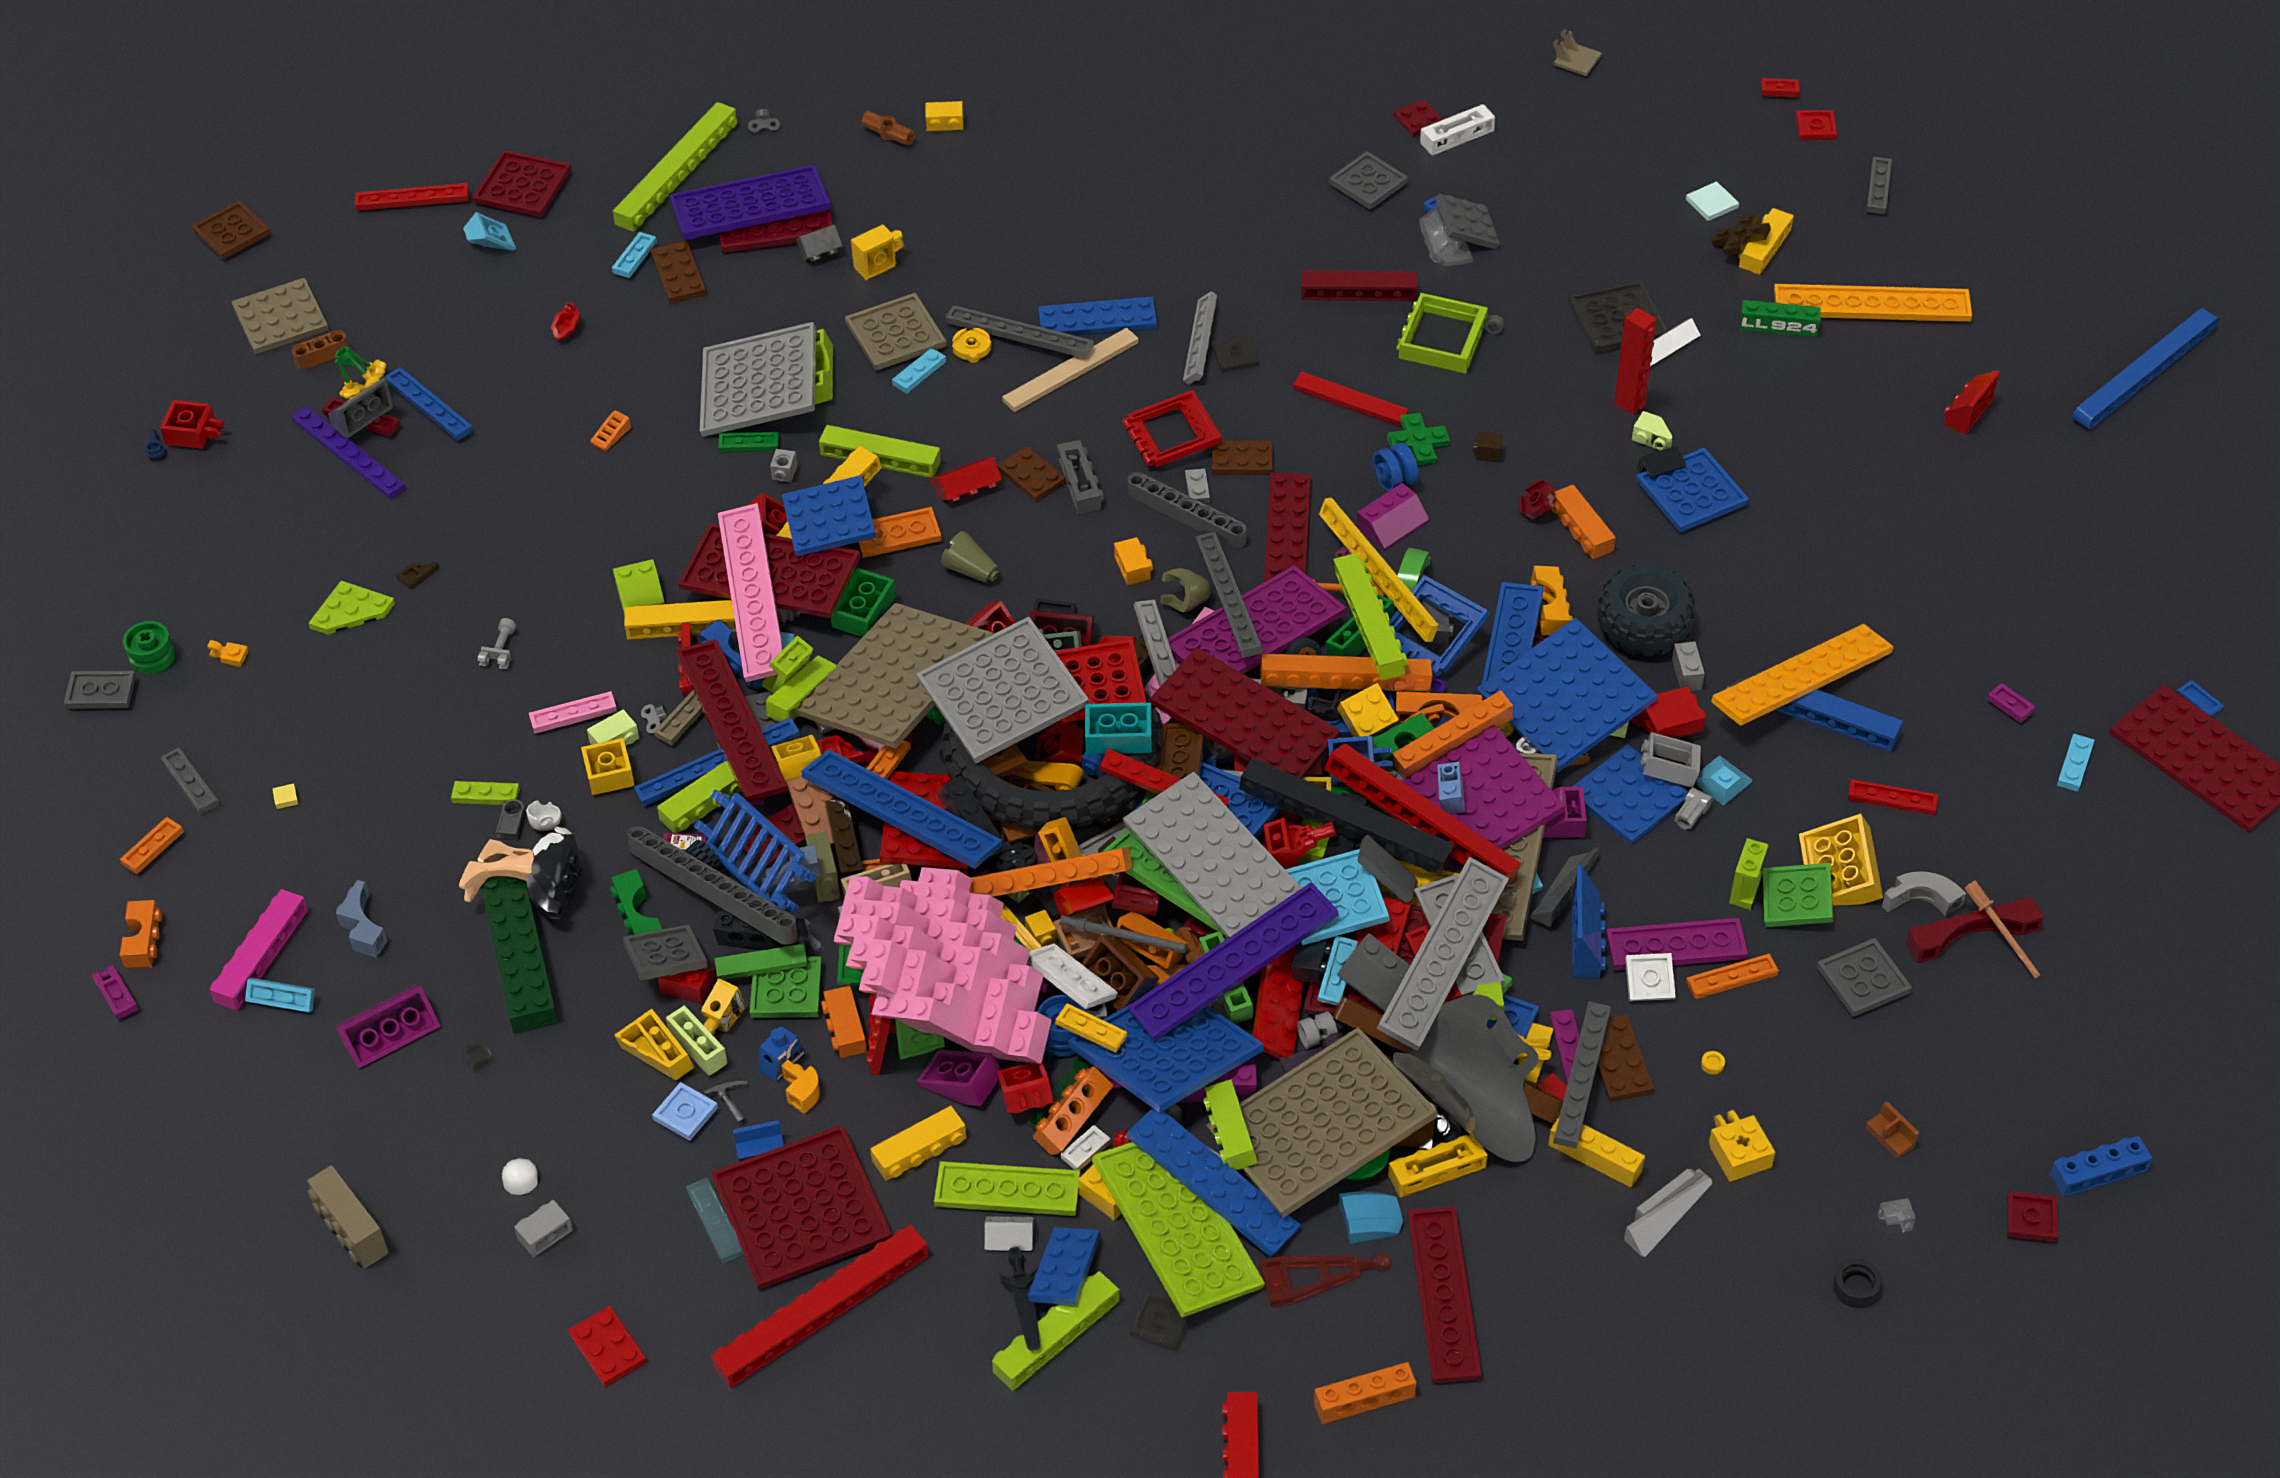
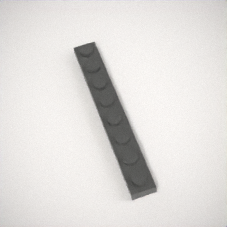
(1020, 331)
(1582, 1075)

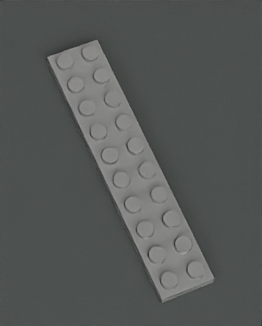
(1442, 954)

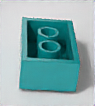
(1118, 727)

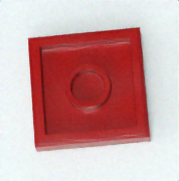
(1816, 125)

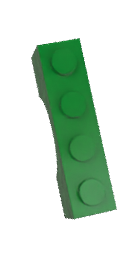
(630, 893)

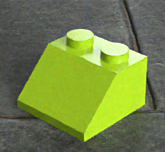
(638, 585)

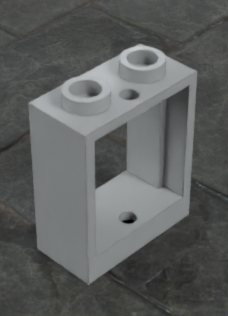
(1674, 750)

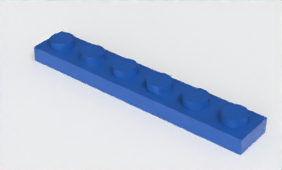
(429, 404)

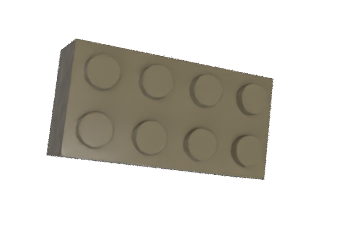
(347, 1217)

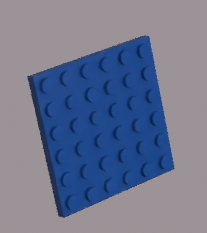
(1569, 693)
(1174, 1064)

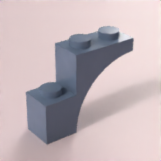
(810, 862)
(364, 935)

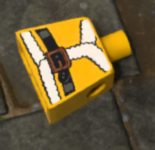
(722, 1007)

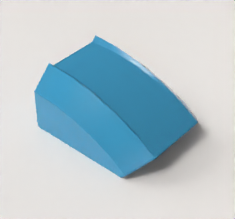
(1370, 1215)

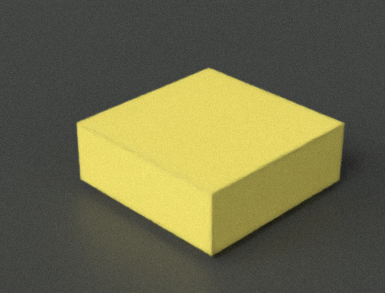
(285, 796)

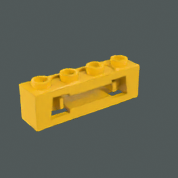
(1437, 1165)

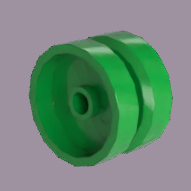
(149, 647)

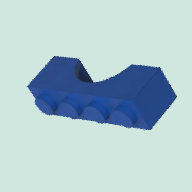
(726, 641)

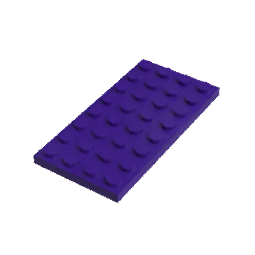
(749, 202)

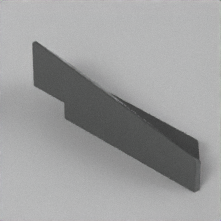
(1562, 888)

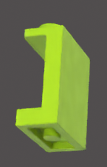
(788, 663)
(1748, 874)

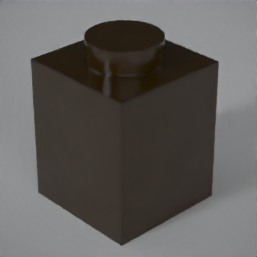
(1488, 447)

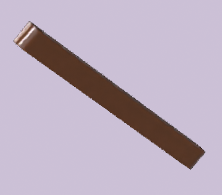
(1367, 1019)

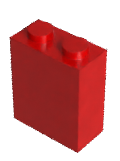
(1674, 714)

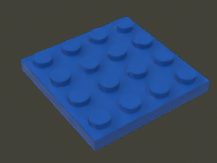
(1694, 492)
(828, 515)
(1627, 798)

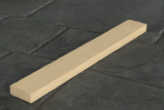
(1069, 370)

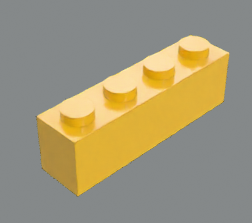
(1759, 253)
(918, 1143)
(1603, 1155)

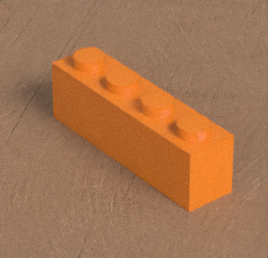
(1583, 522)

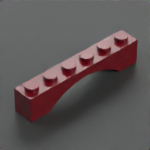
(1929, 940)

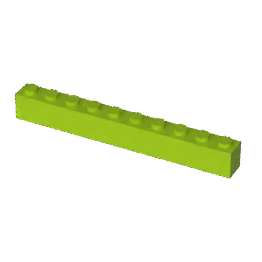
(675, 167)

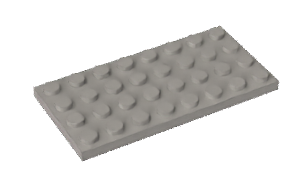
(1211, 854)

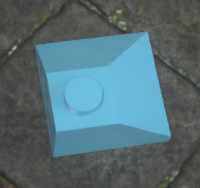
(488, 233)
(1722, 780)

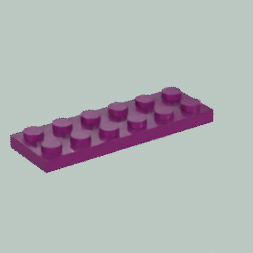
(1685, 941)

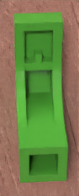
(1413, 567)

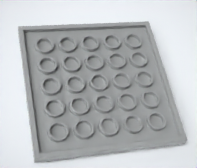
(758, 379)
(1002, 689)

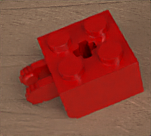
(190, 424)
(1024, 1087)

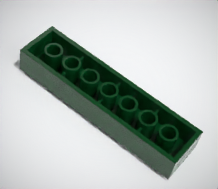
(518, 953)

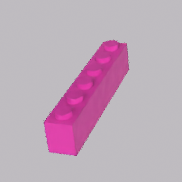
(258, 948)

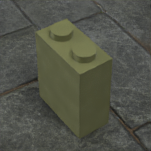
(826, 884)

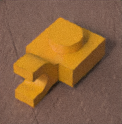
(230, 654)

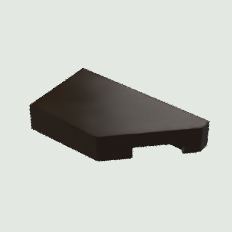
(416, 573)

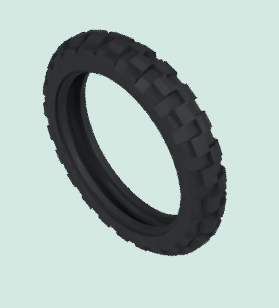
(1037, 808)

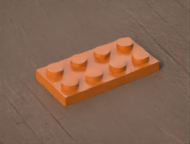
(902, 532)

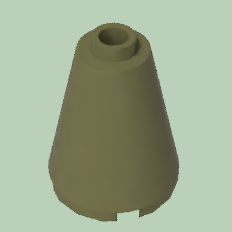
(969, 559)

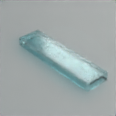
(714, 1220)

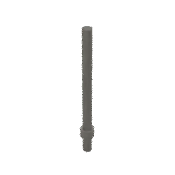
(1084, 924)

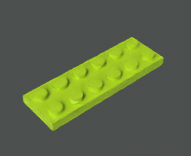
(1007, 1188)

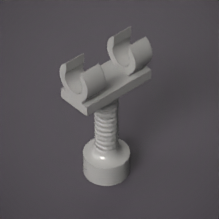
(506, 628)

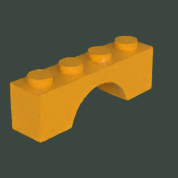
(1557, 612)

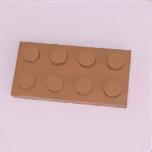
(810, 805)

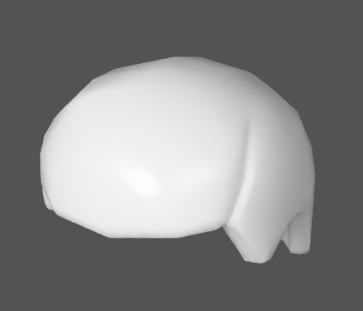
(543, 816)
(519, 1176)

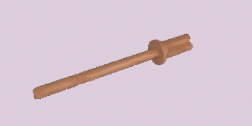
(1984, 903)

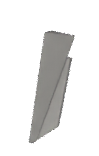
(1664, 1210)

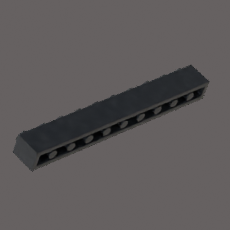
(1346, 815)
(1311, 958)

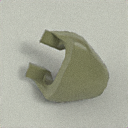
(1196, 589)

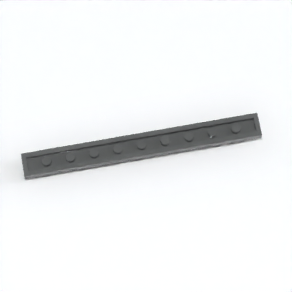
(1229, 595)

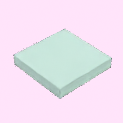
(1712, 201)

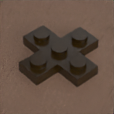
(1736, 238)

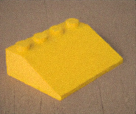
(1852, 859)

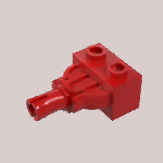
(1294, 841)

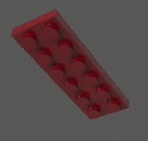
(774, 233)

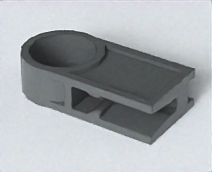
(510, 824)

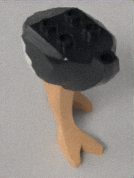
(548, 870)

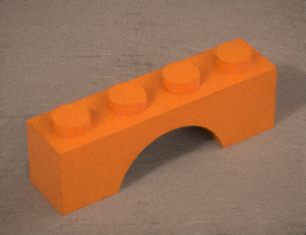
(1454, 704)

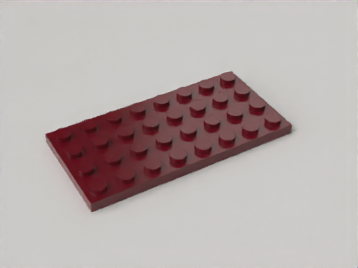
(800, 583)
(1243, 715)
(2202, 756)

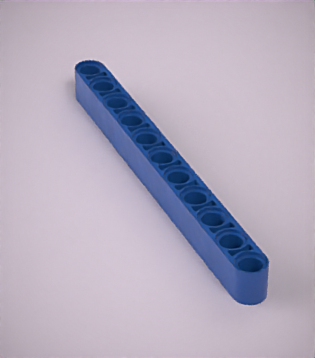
(2145, 368)

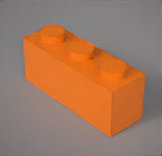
(1137, 923)
(844, 1022)

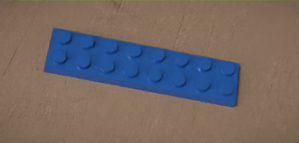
(1212, 1181)

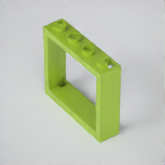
(1447, 308)

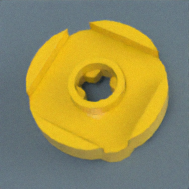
(971, 352)

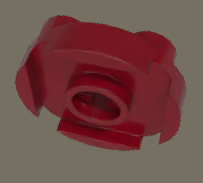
(1537, 499)

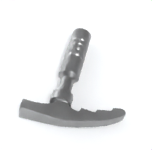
(720, 1090)

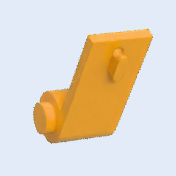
(1061, 775)

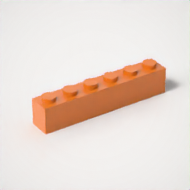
(1416, 755)

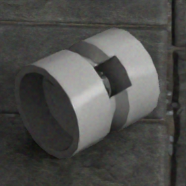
(1314, 1031)

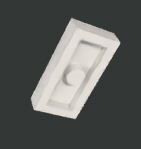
(1085, 1147)

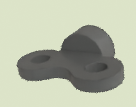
(763, 121)
(655, 716)

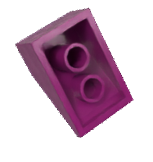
(961, 1076)

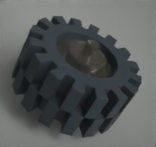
(705, 854)

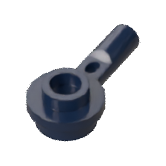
(154, 448)

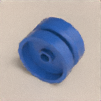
(1395, 466)

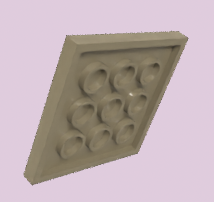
(280, 316)
(895, 331)

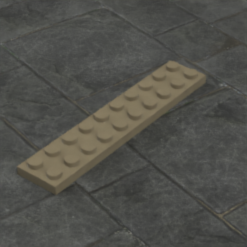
(1517, 895)

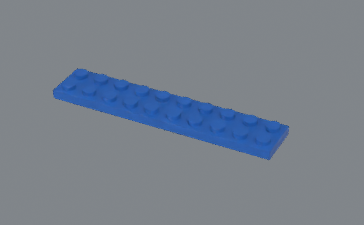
(902, 809)

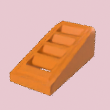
(615, 420)

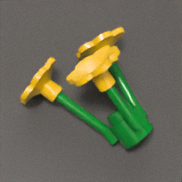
(346, 357)

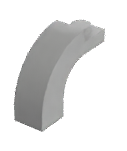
(1928, 887)

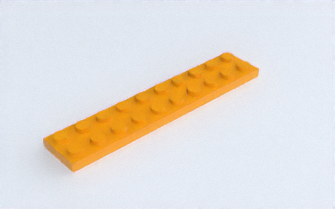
(1879, 302)
(1801, 674)

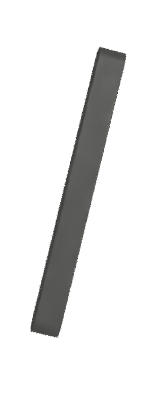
(713, 885)

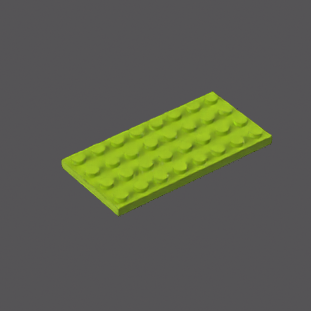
(1180, 1234)

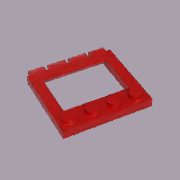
(1194, 413)

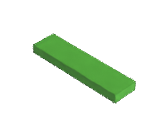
(761, 962)

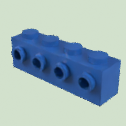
(2100, 1166)

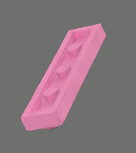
(572, 712)

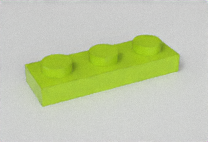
(484, 792)

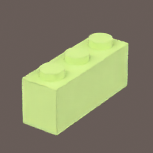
(696, 1040)

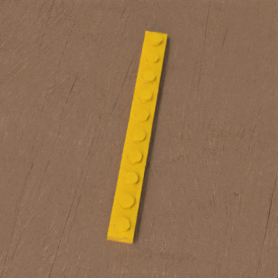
(1379, 570)

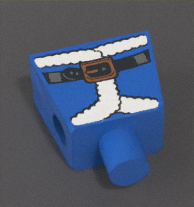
(776, 1050)

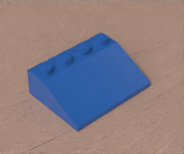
(1587, 928)

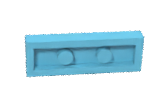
(634, 255)
(919, 370)
(2075, 762)
(1332, 985)
(279, 995)

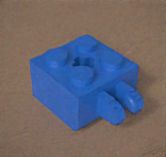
(1364, 746)

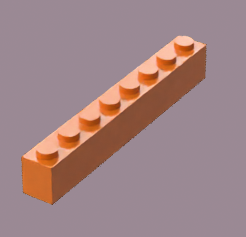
(1340, 673)
(1052, 872)

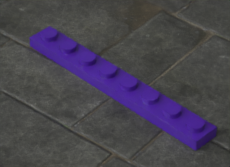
(348, 452)

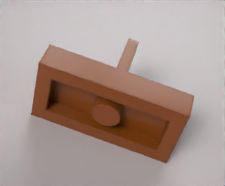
(1893, 1131)

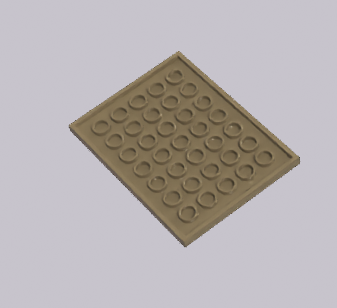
(876, 683)
(1328, 1120)

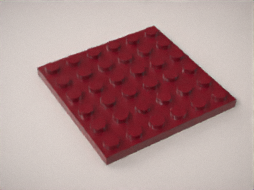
(801, 1206)

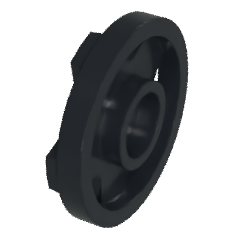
(1016, 857)

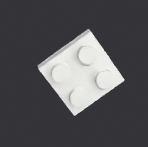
(1650, 977)

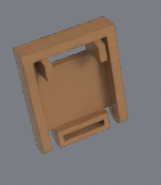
(1082, 940)

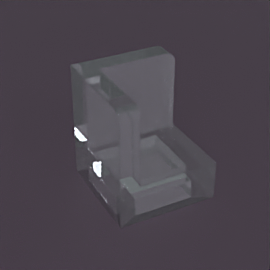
(1898, 1212)

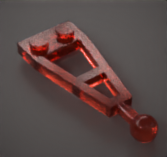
(1279, 1286)

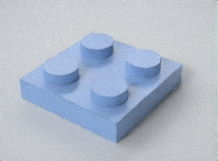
(685, 1111)

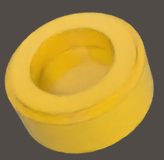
(1713, 1062)

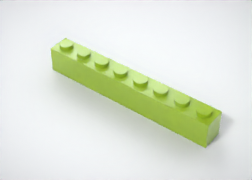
(1370, 617)

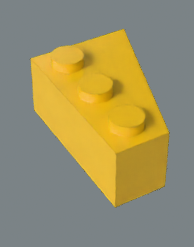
(655, 1045)

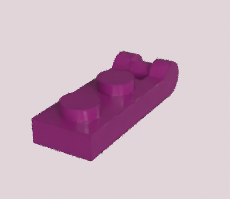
(115, 992)

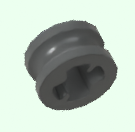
(1494, 319)

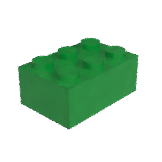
(863, 602)

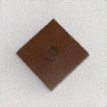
(1006, 761)

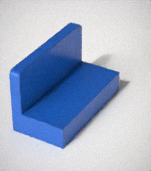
(757, 1139)

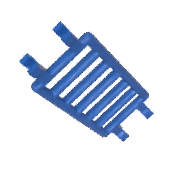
(795, 866)

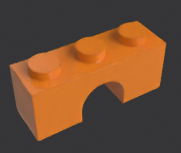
(141, 949)

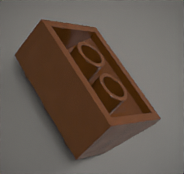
(1120, 970)

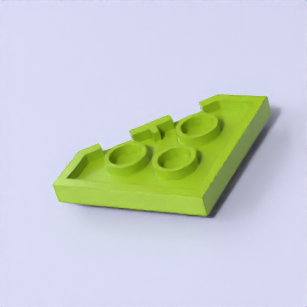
(350, 607)

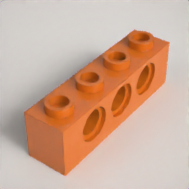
(1096, 1088)
(1365, 1393)

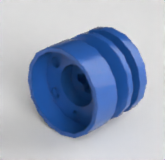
(1058, 1036)

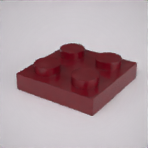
(1416, 116)
(2032, 1216)

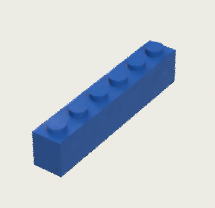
(1846, 718)

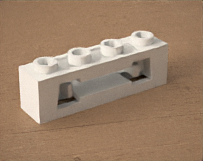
(1457, 129)

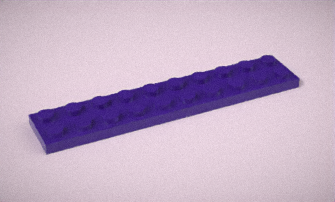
(1233, 961)

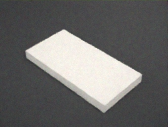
(1070, 976)

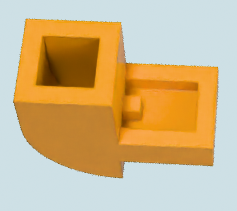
(804, 1086)

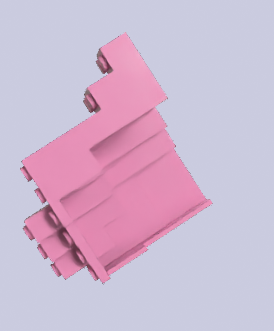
(945, 963)

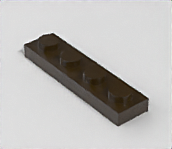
(843, 837)

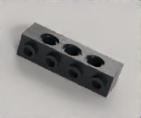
(735, 932)

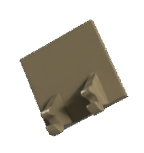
(1574, 56)

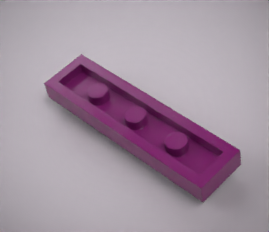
(1566, 1038)

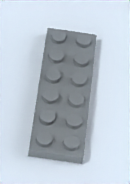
(1480, 964)

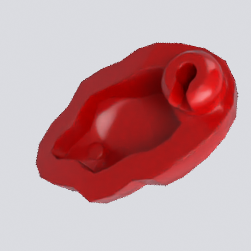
(565, 321)

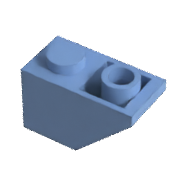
(1451, 788)

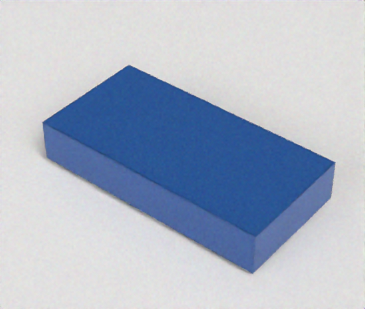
(2200, 698)

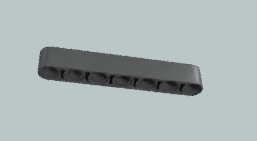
(1186, 510)

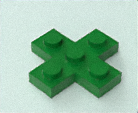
(1419, 438)

